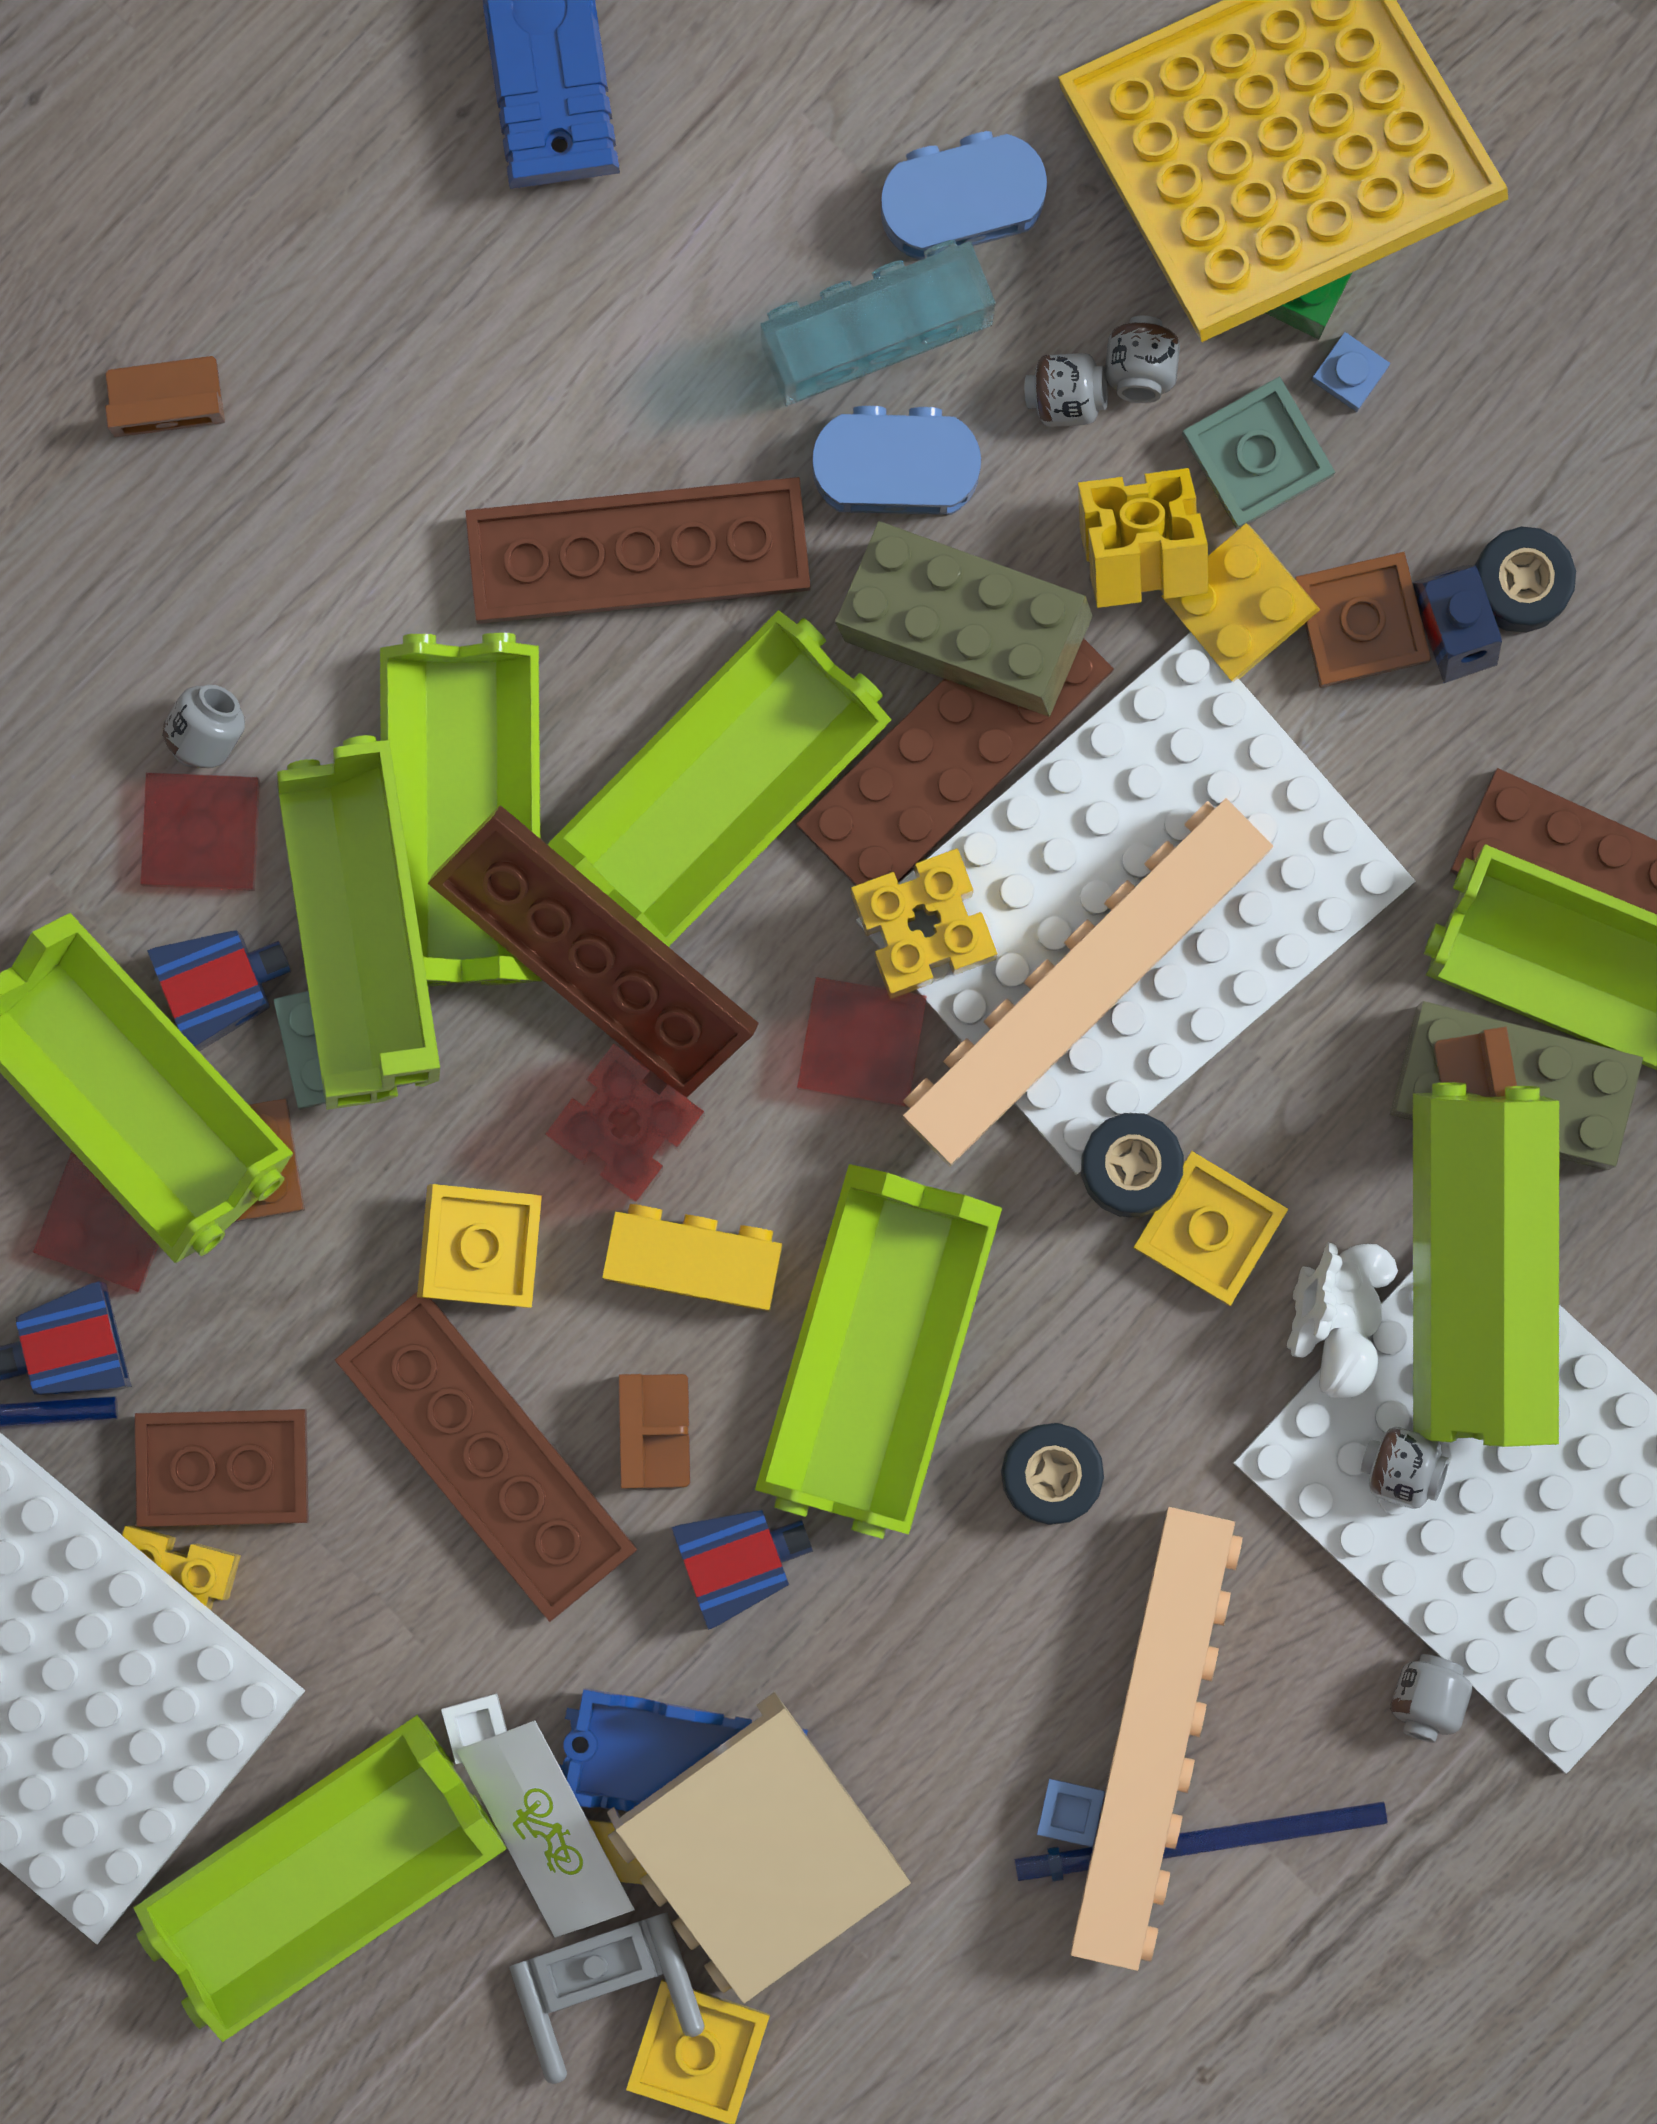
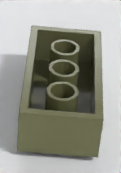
(964, 618)
(1588, 1080)

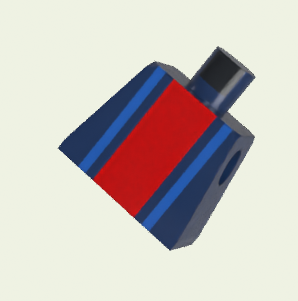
(1458, 621)
(216, 983)
(68, 1345)
(737, 1561)

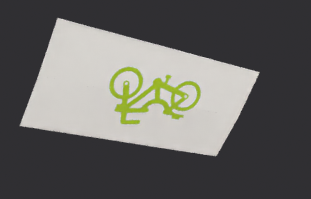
(545, 1829)

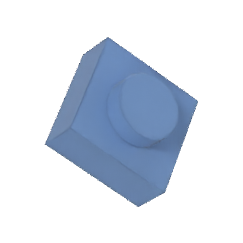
(1350, 372)
(1070, 1812)

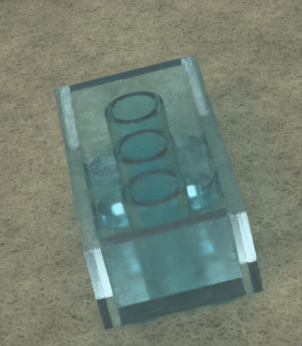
(877, 321)

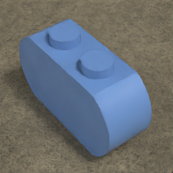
(963, 193)
(896, 462)

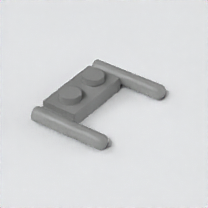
(596, 1969)

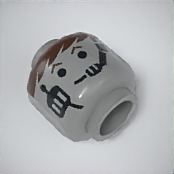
(1142, 359)
(1067, 389)
(204, 726)
(1405, 1468)
(1431, 1697)

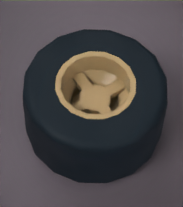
(1534, 563)
(1136, 1145)
(1062, 1460)

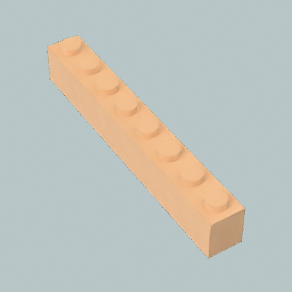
(1086, 982)
(1153, 1739)

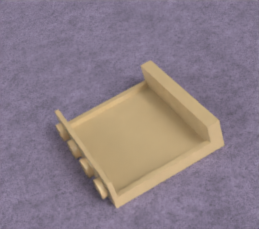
(759, 1853)

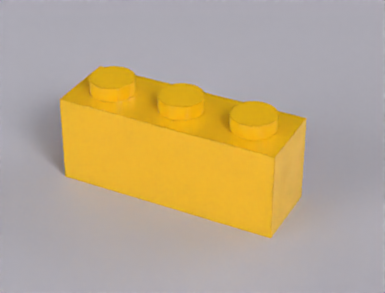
(693, 1258)

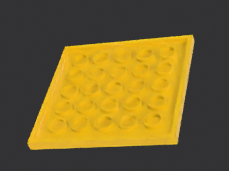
(1279, 148)

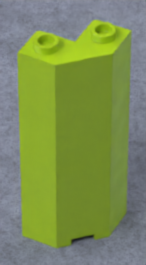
(459, 749)
(723, 777)
(358, 924)
(1551, 952)
(131, 1092)
(1486, 1266)
(878, 1351)
(317, 1879)

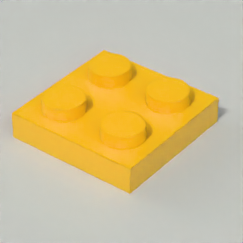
(1248, 606)
(1211, 1229)
(479, 1246)
(701, 2071)

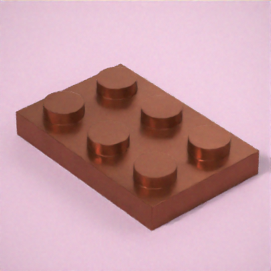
(221, 1467)

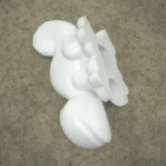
(1344, 1310)

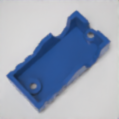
(550, 89)
(637, 1746)

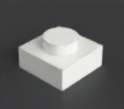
(473, 1722)

